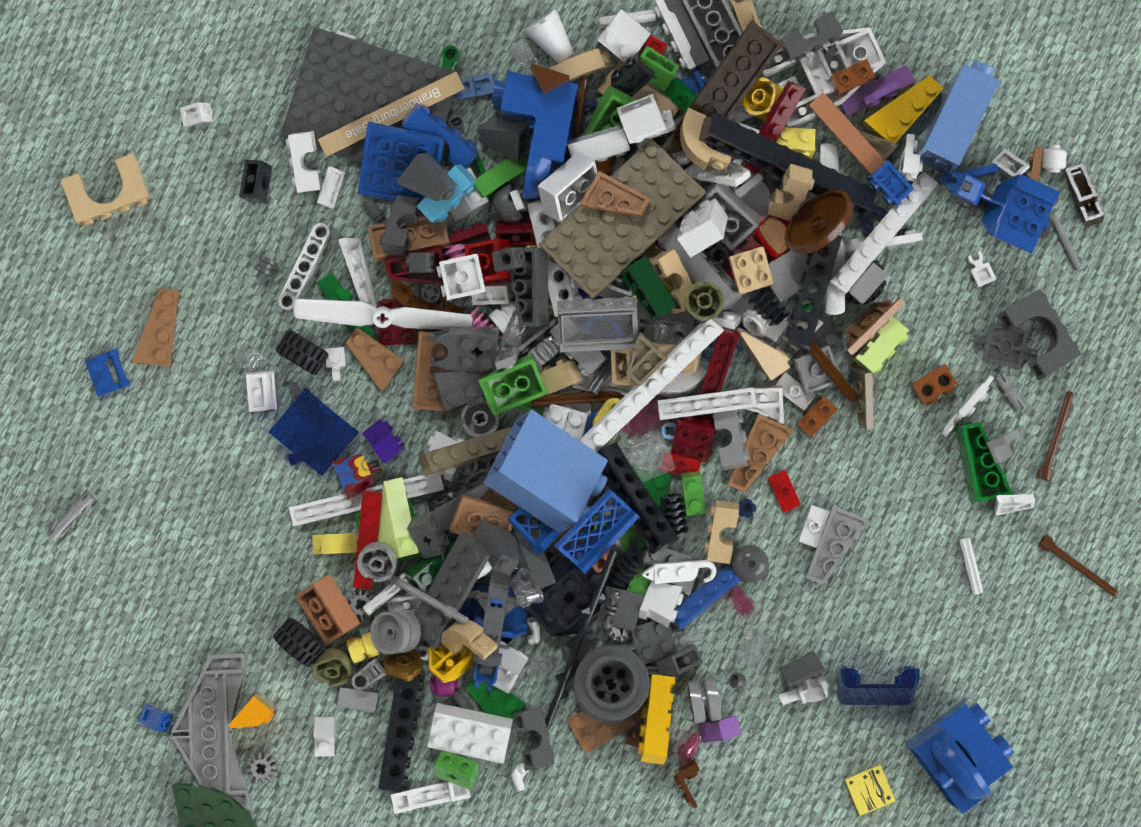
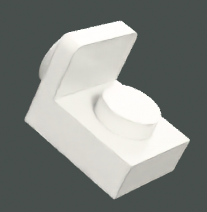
(196, 114)

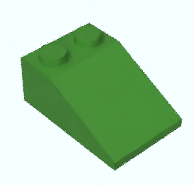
(606, 112)
(513, 386)

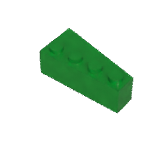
(982, 474)

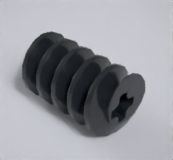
(768, 307)
(675, 512)
(625, 570)

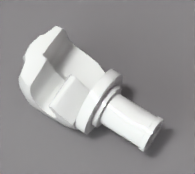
(810, 691)

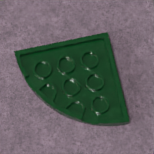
(208, 807)

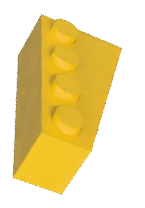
(902, 112)
(656, 720)

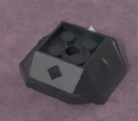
(563, 616)

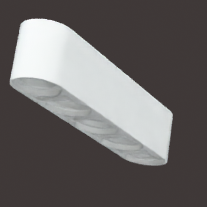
(304, 256)

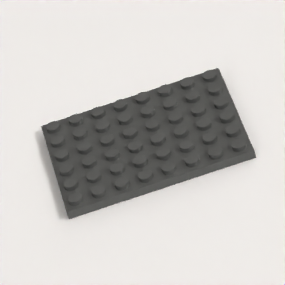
(350, 80)

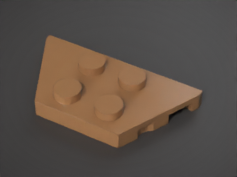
(870, 322)

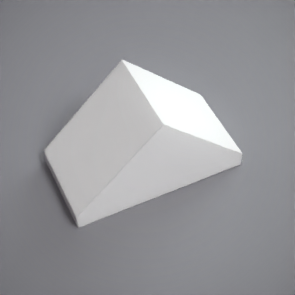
(1010, 164)

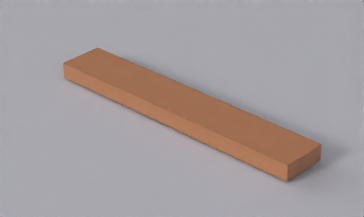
(846, 133)

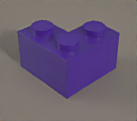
(383, 441)

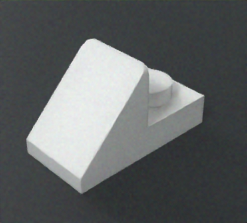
(324, 736)

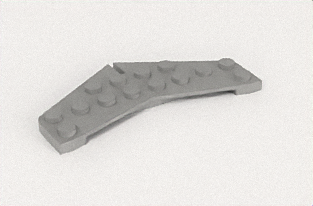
(206, 718)

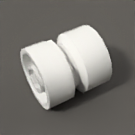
(502, 316)

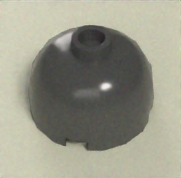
(505, 207)
(749, 563)

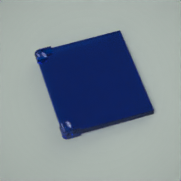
(313, 432)

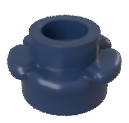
(751, 508)

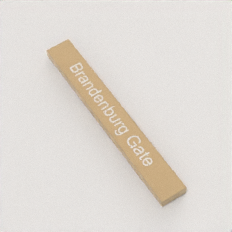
(391, 113)

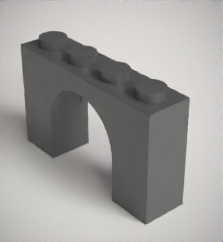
(1061, 347)

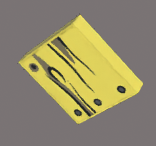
(869, 790)

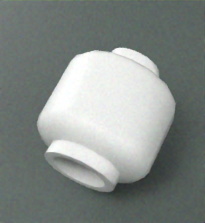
(1053, 159)

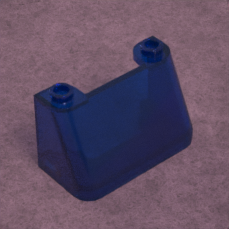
(852, 692)

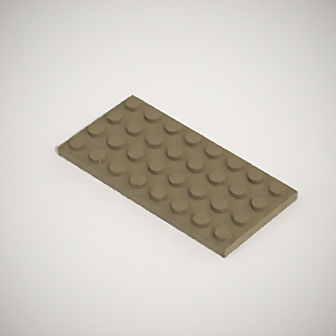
(601, 243)

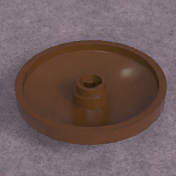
(819, 221)

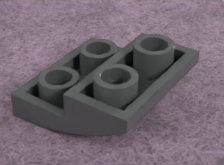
(802, 669)

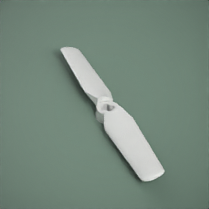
(833, 300)
(361, 314)

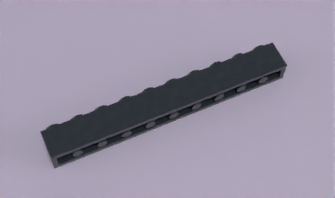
(776, 158)

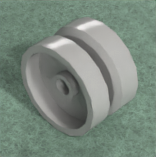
(395, 631)
(705, 700)

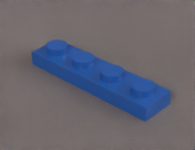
(705, 596)

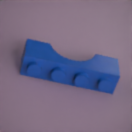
(421, 120)

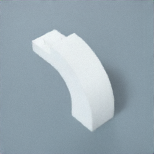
(684, 384)

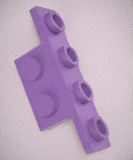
(875, 91)

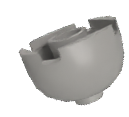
(377, 561)

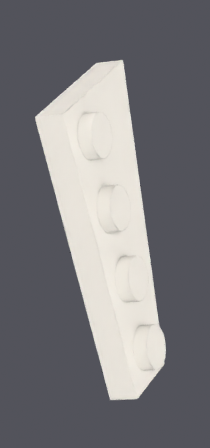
(358, 269)

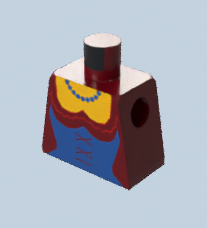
(355, 474)

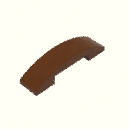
(403, 294)

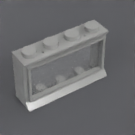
(597, 324)

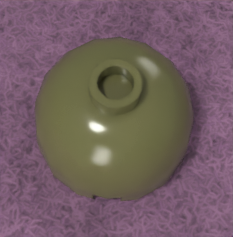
(704, 301)
(332, 667)

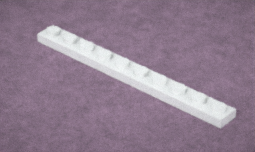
(643, 394)

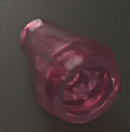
(742, 601)
(689, 747)

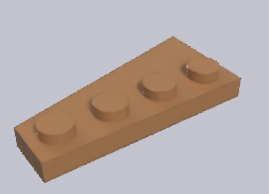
(762, 444)

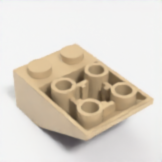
(620, 360)

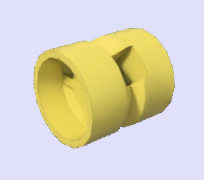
(362, 647)

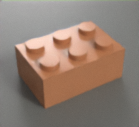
(327, 609)

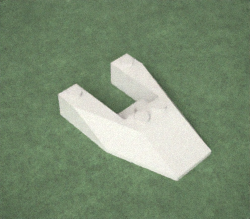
(819, 66)

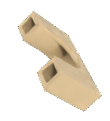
(133, 193)

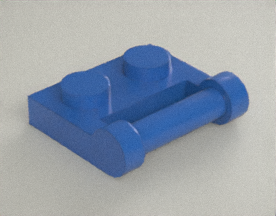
(101, 373)

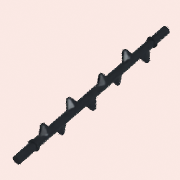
(575, 644)

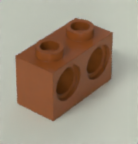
(852, 77)
(931, 381)
(816, 416)

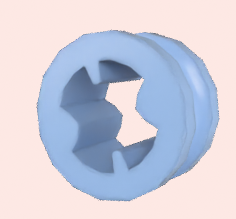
(670, 424)

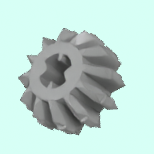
(544, 351)
(354, 601)
(268, 770)

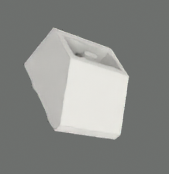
(641, 119)

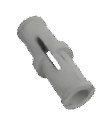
(1010, 391)

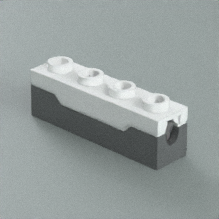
(682, 33)

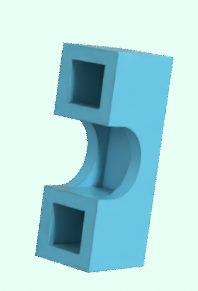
(438, 210)

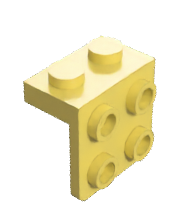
(799, 140)

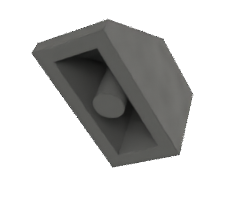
(421, 262)
(679, 662)

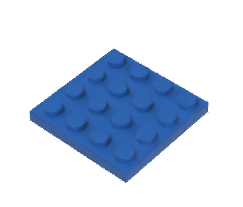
(387, 156)

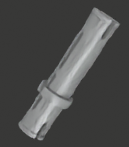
(74, 513)

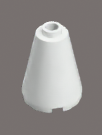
(551, 36)

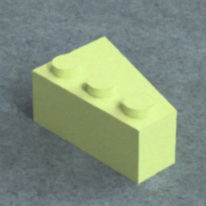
(881, 346)

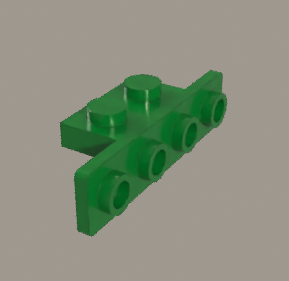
(334, 291)

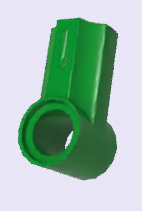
(446, 63)

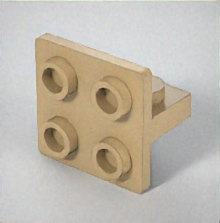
(750, 270)

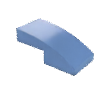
(477, 87)

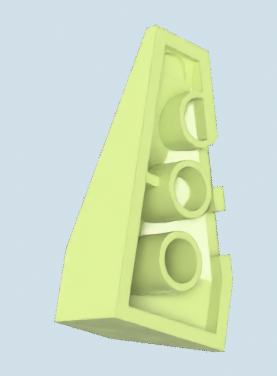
(395, 518)

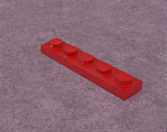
(367, 532)

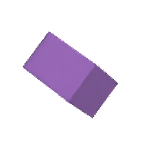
(719, 729)

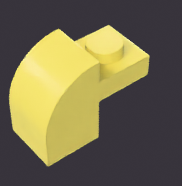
(334, 543)

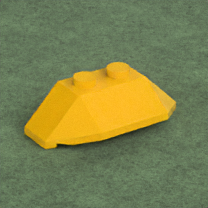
(447, 665)

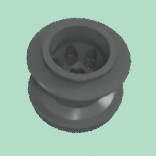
(617, 659)

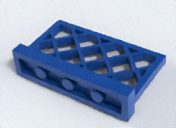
(603, 537)
(545, 538)

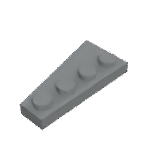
(837, 537)

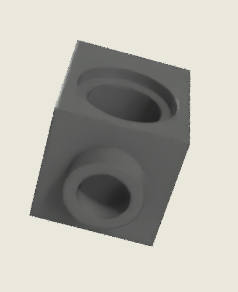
(502, 261)

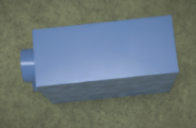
(958, 117)
(547, 472)

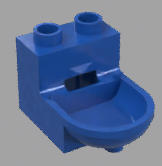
(548, 115)
(961, 755)

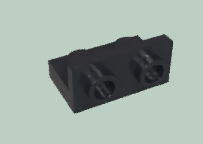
(631, 76)

